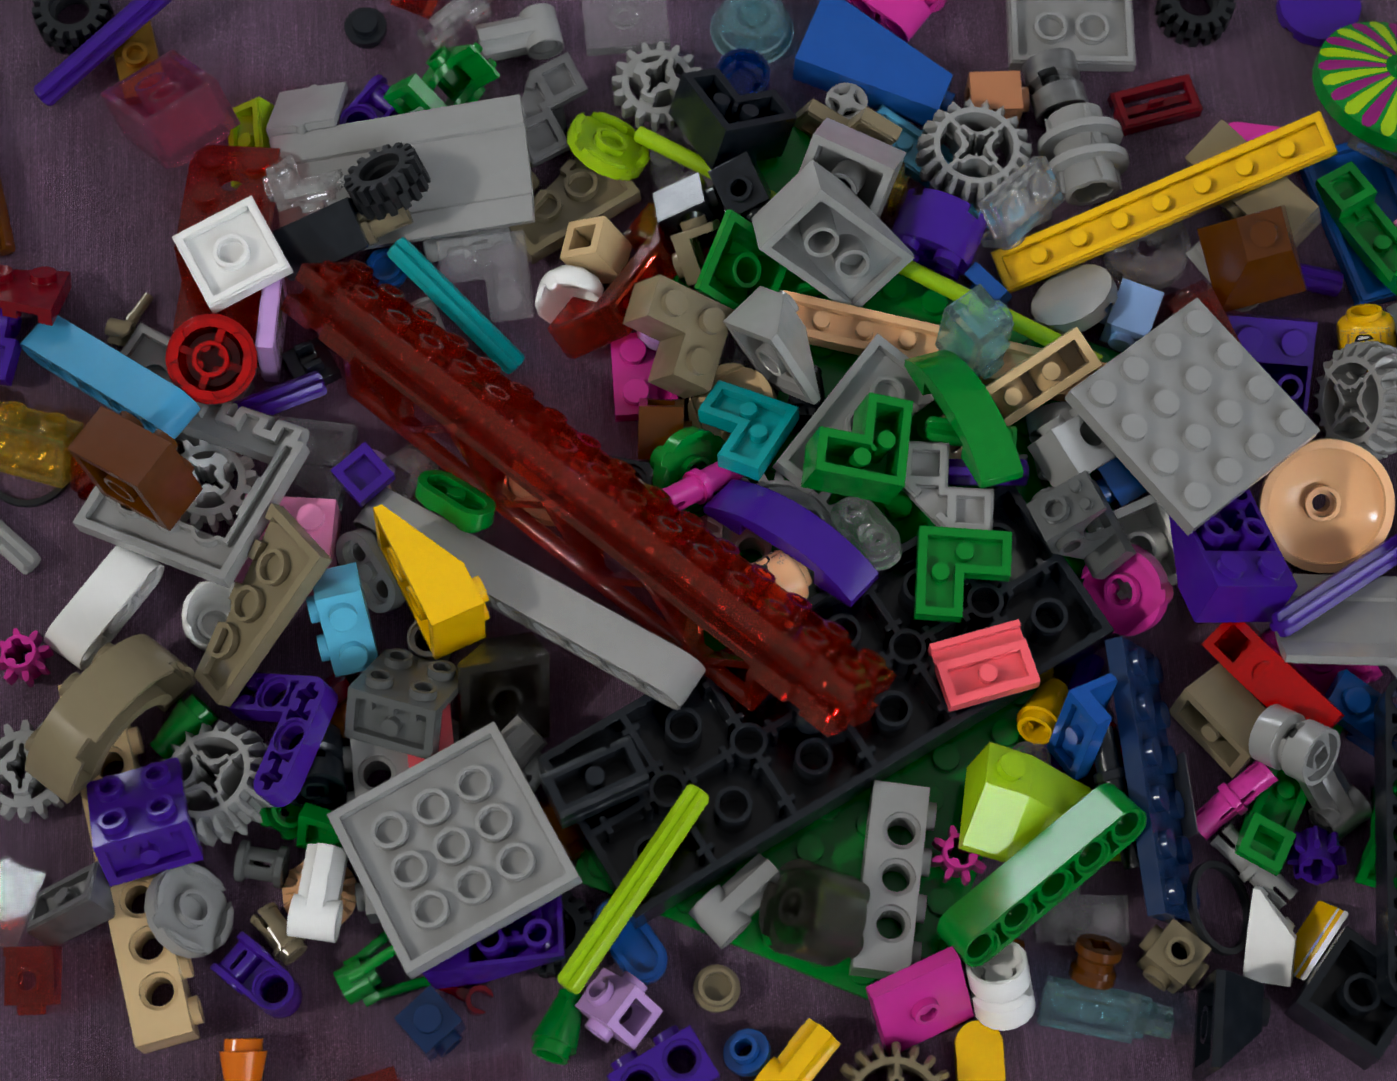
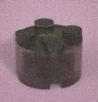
(815, 913)

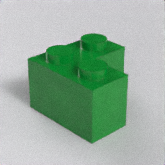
(869, 459)

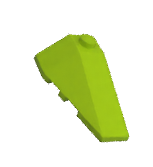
(1012, 801)

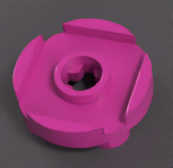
(1149, 591)

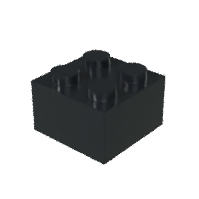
(1343, 1001)

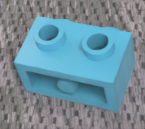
(345, 620)

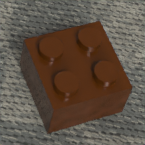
(136, 466)

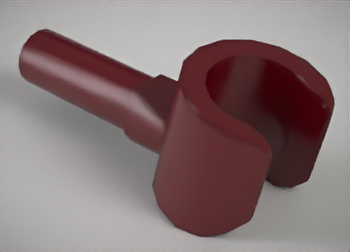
(464, 994)

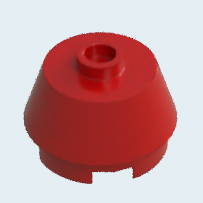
(211, 358)

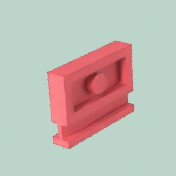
(984, 665)

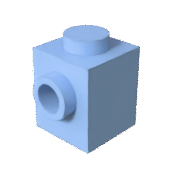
(1131, 315)

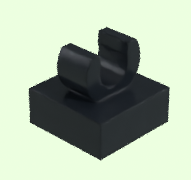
(312, 356)

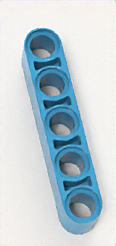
(110, 376)

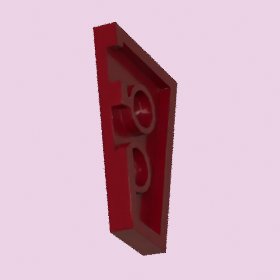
(33, 292)

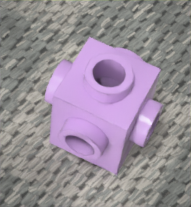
(618, 1008)

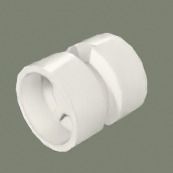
(1003, 989)

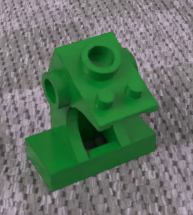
(455, 70)

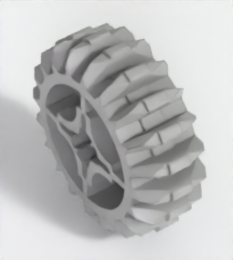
(970, 133)
(1354, 401)
(235, 758)

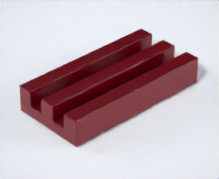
(1157, 119)

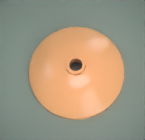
(1355, 512)

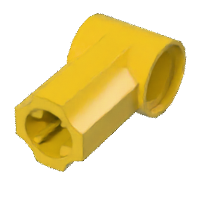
(803, 1056)

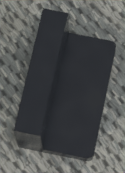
(322, 236)

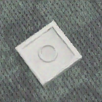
(232, 254)

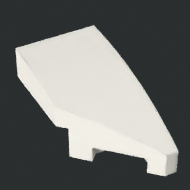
(1269, 943)

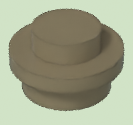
(716, 988)

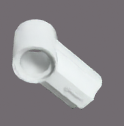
(317, 907)

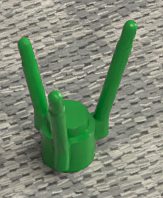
(360, 976)

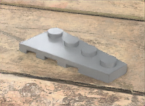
(877, 371)

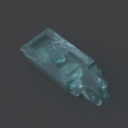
(1102, 1013)

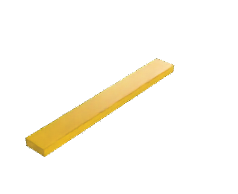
(1165, 202)

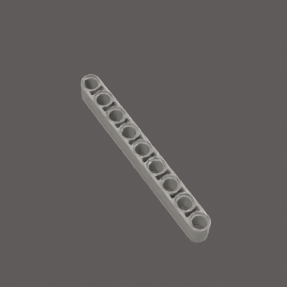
(555, 609)

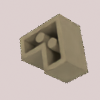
(688, 333)

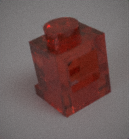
(47, 967)

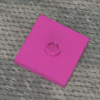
(920, 1000)

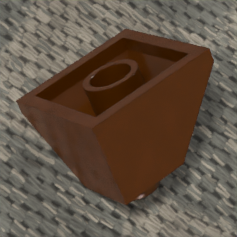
(1252, 258)

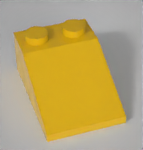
(434, 584)

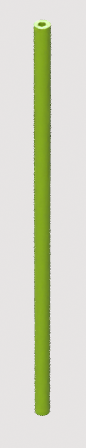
(912, 271)

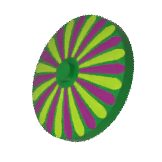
(1359, 81)

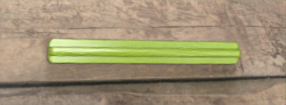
(633, 889)

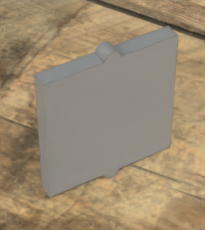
(307, 109)

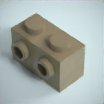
(1219, 717)

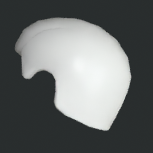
(561, 285)
(203, 610)

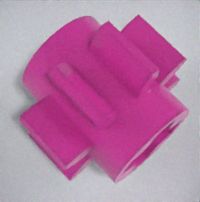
(34, 660)
(952, 866)

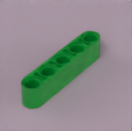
(1041, 874)

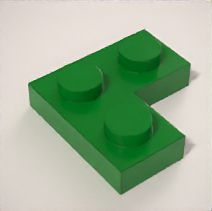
(948, 558)

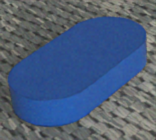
(638, 951)

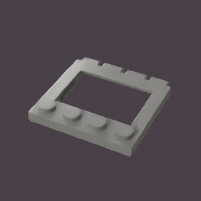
(185, 547)

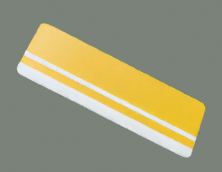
(1316, 936)

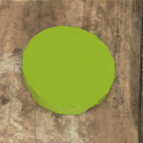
(607, 146)

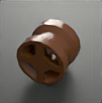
(1095, 961)

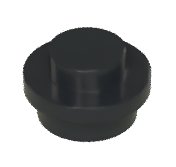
(365, 27)

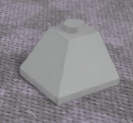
(776, 342)

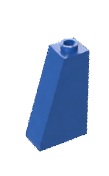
(855, 49)

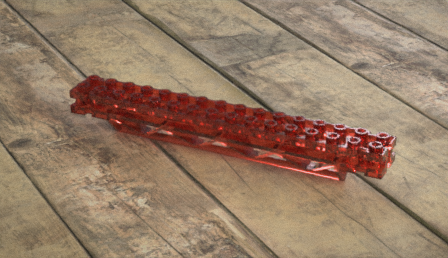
(590, 499)

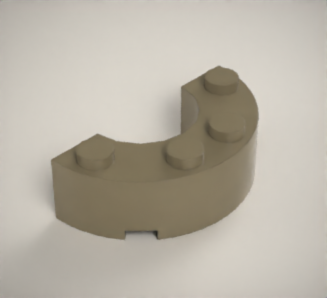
(99, 707)

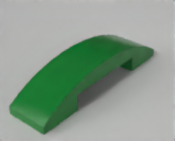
(1361, 221)
(972, 414)
(1271, 822)

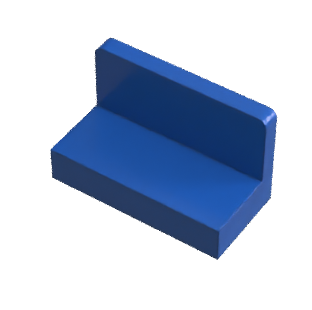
(1082, 726)

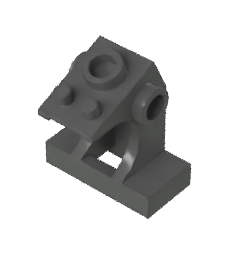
(1066, 512)

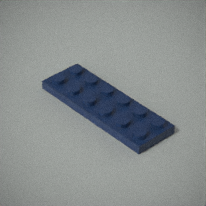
(1150, 778)

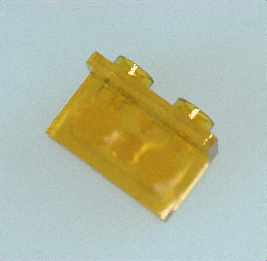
(36, 443)

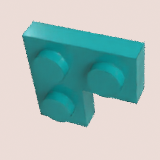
(755, 423)

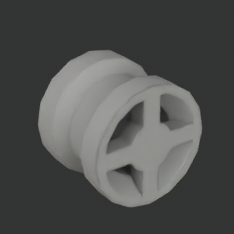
(846, 98)

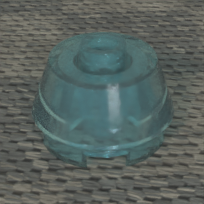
(753, 25)

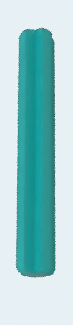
(455, 305)

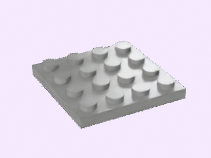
(1192, 415)
(453, 850)

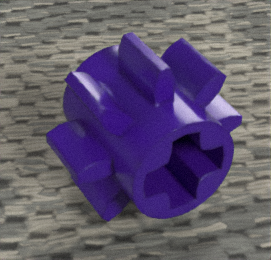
(1316, 855)

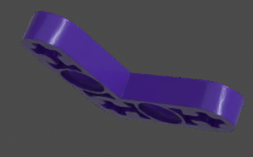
(305, 710)

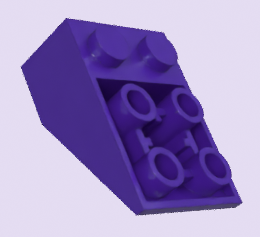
(1282, 349)
(1232, 566)
(517, 947)

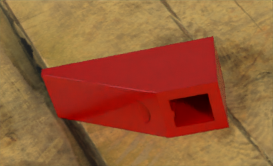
(1266, 674)

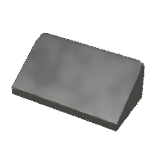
(71, 906)

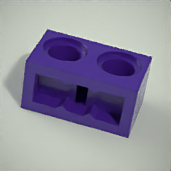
(654, 1061)

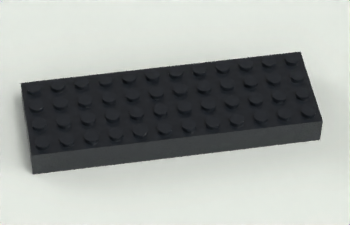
(776, 780)

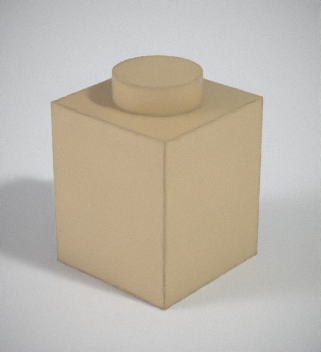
(596, 247)

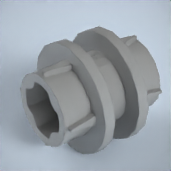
(1084, 153)

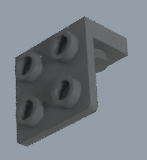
(401, 702)

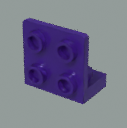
(142, 822)

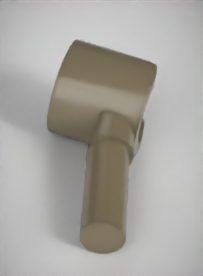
(121, 330)

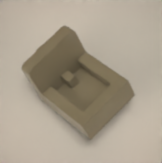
(689, 251)

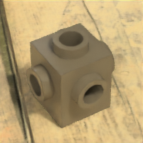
(1162, 967)

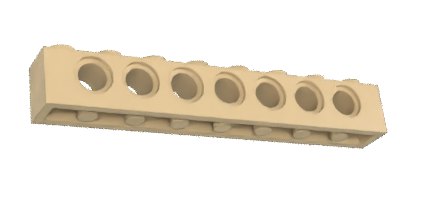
(151, 1025)

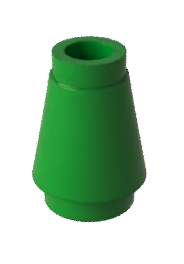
(185, 716)
(559, 1029)

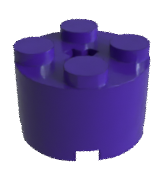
(939, 231)

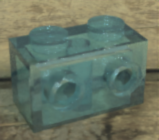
(977, 331)

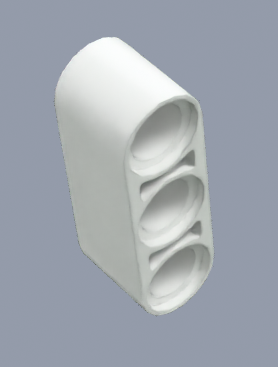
(103, 605)

